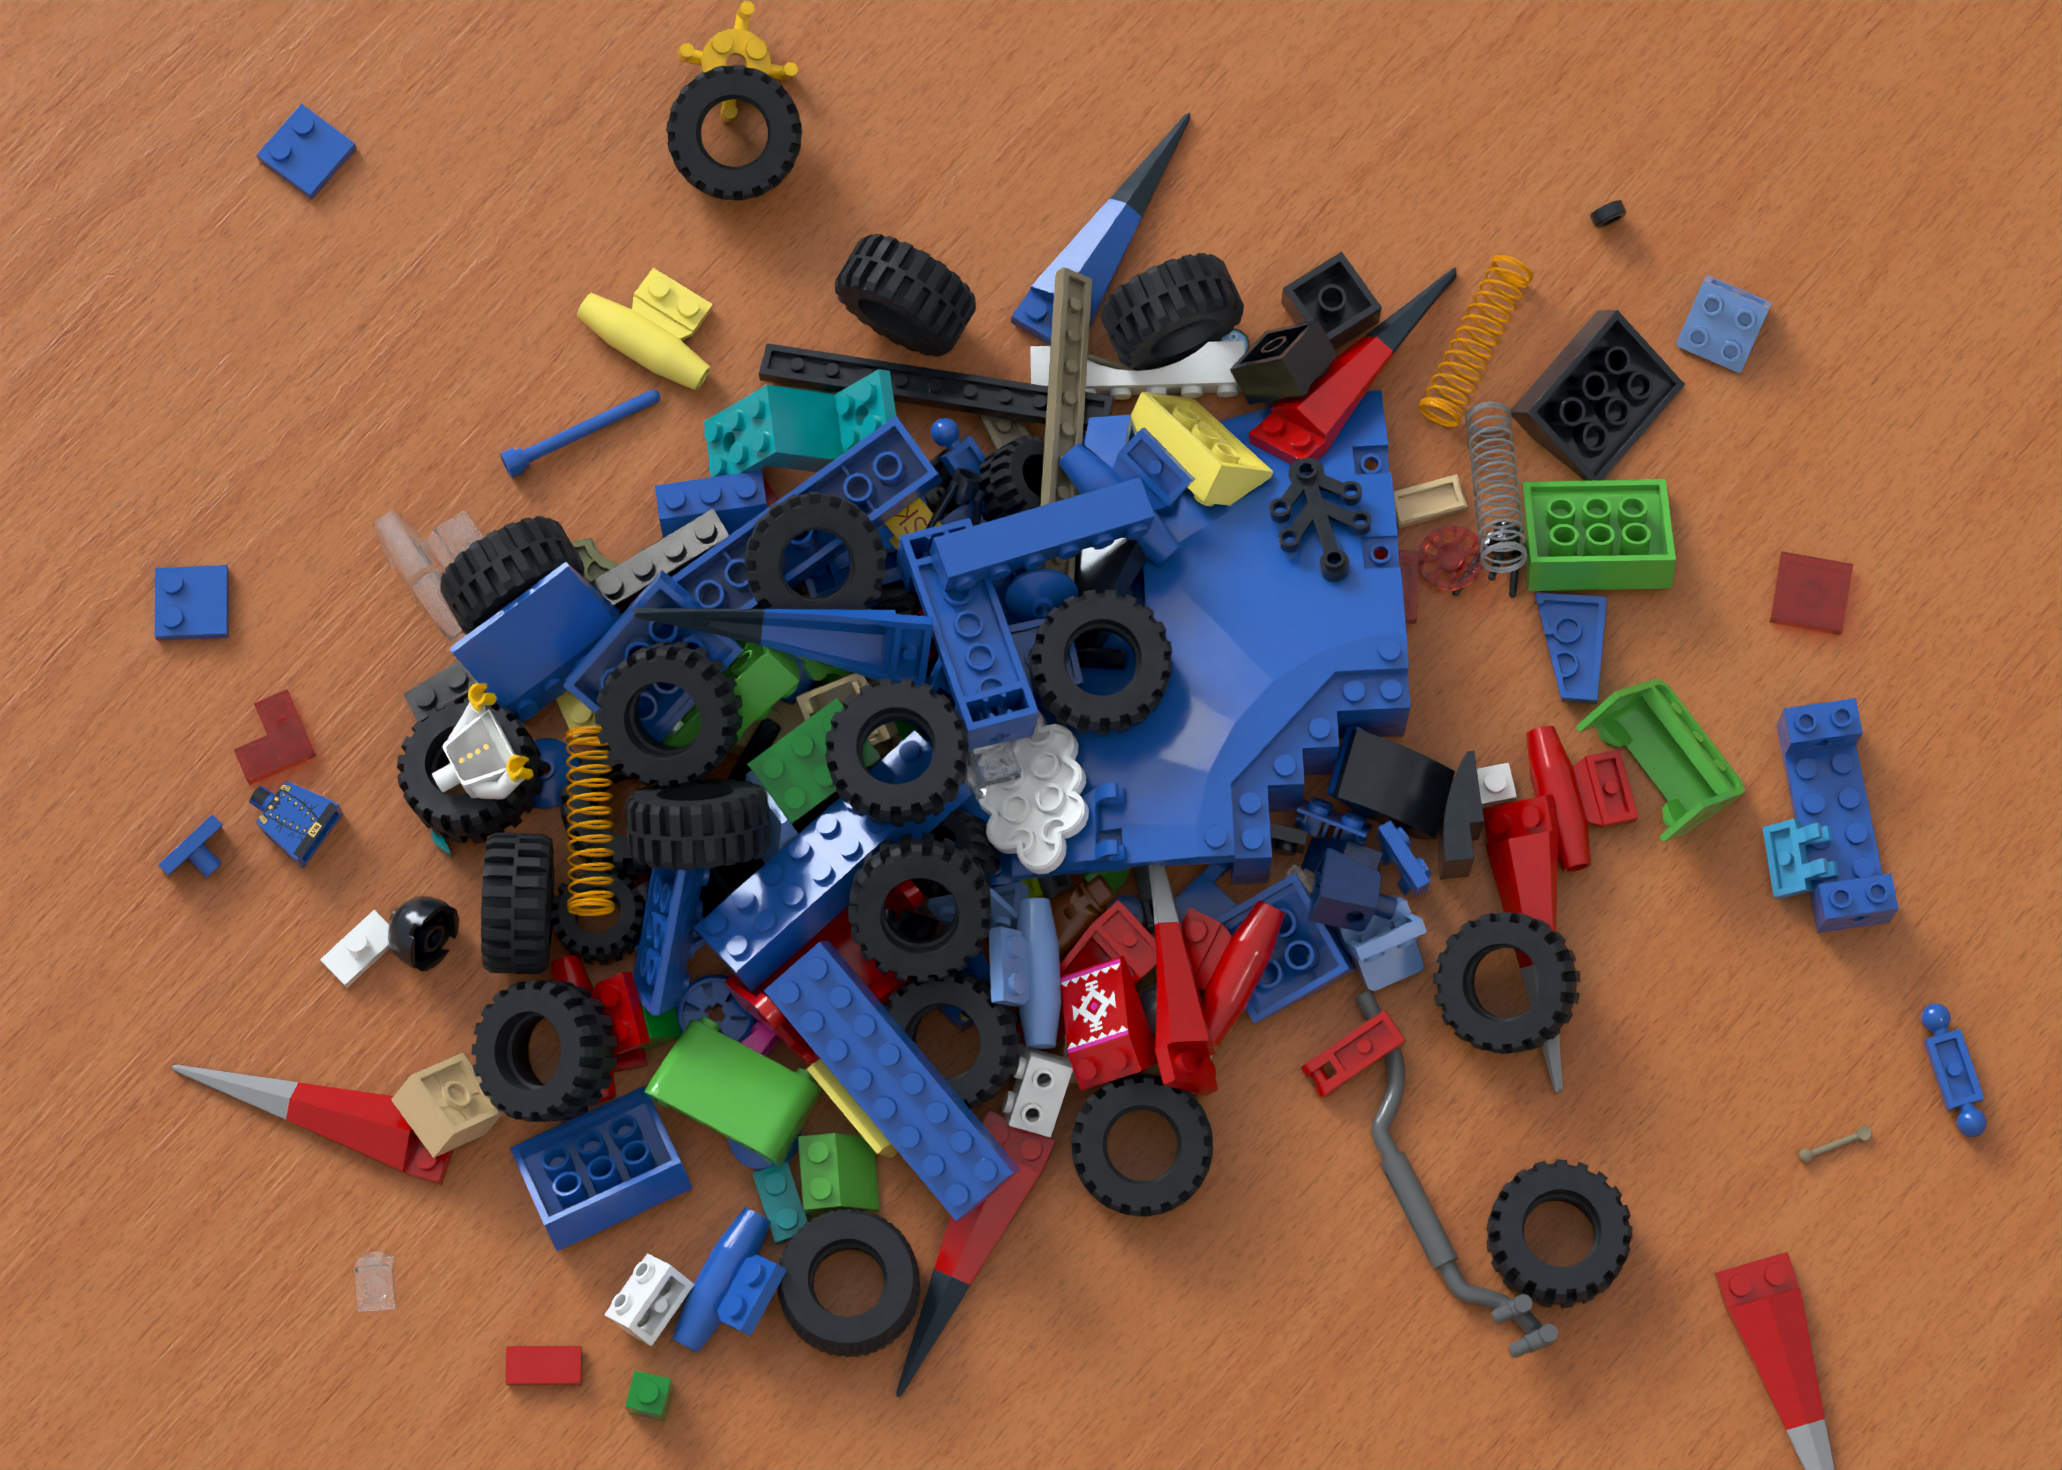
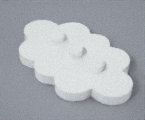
(1043, 805)

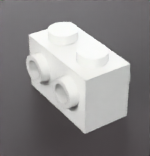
(1037, 1091)
(649, 1299)

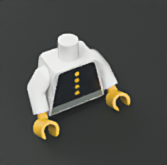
(481, 753)

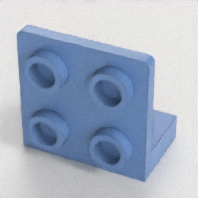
(1723, 323)

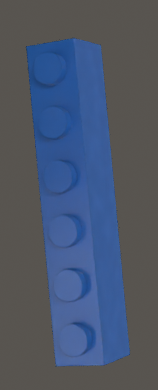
(1042, 535)

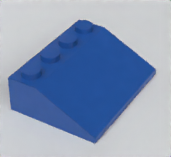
(537, 641)
(661, 703)
(668, 936)
(601, 1168)

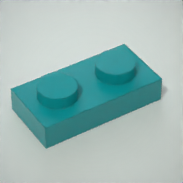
(780, 1201)

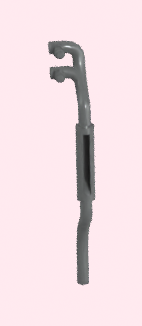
(1425, 1221)

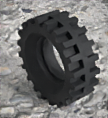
(812, 513)

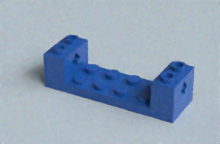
(971, 645)
(1830, 790)

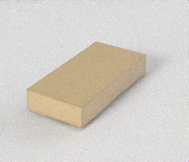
(1429, 501)

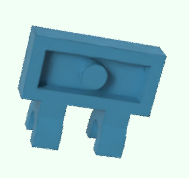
(1788, 857)

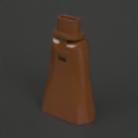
(1077, 909)

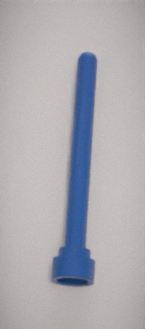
(518, 460)

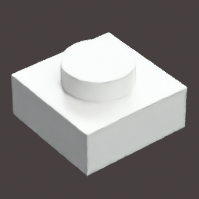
(1496, 784)

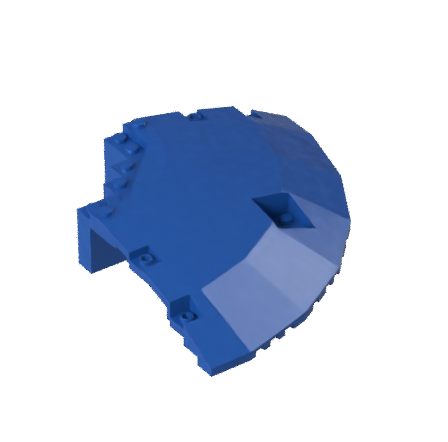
(1261, 668)

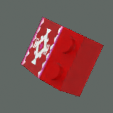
(1105, 1024)

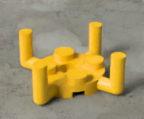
(740, 43)

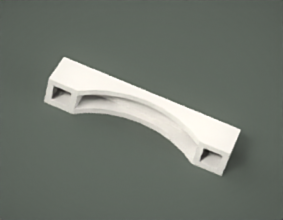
(1197, 374)

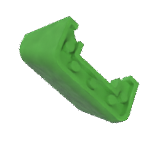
(735, 1090)

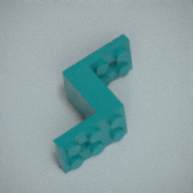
(796, 426)

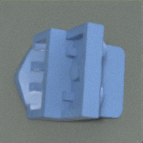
(1386, 947)

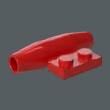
(1583, 794)
(1230, 964)
(620, 1002)

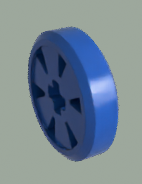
(708, 994)

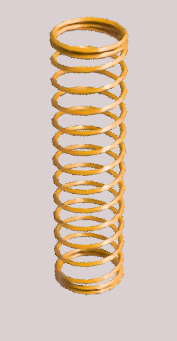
(1508, 276)
(589, 897)

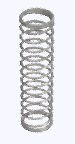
(1499, 547)

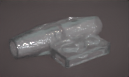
(423, 562)

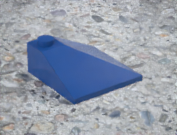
(1304, 955)

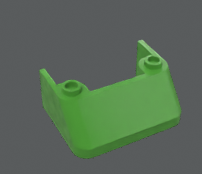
(1670, 750)

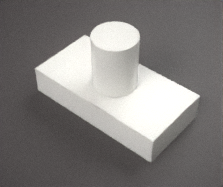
(358, 949)

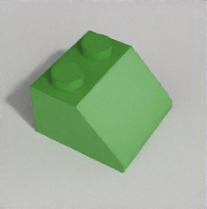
(837, 1174)

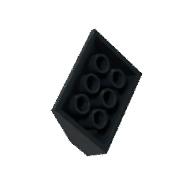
(1597, 396)

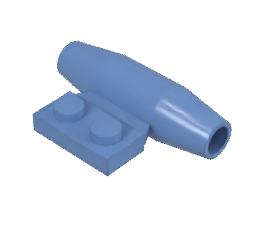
(1028, 971)

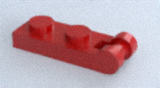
(1354, 1053)

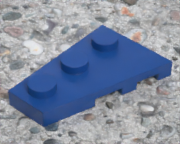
(1575, 642)

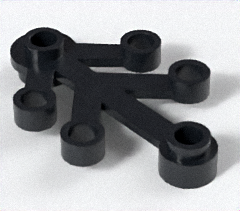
(1318, 511)

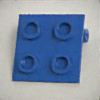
(1317, 811)

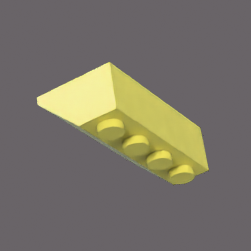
(1203, 446)

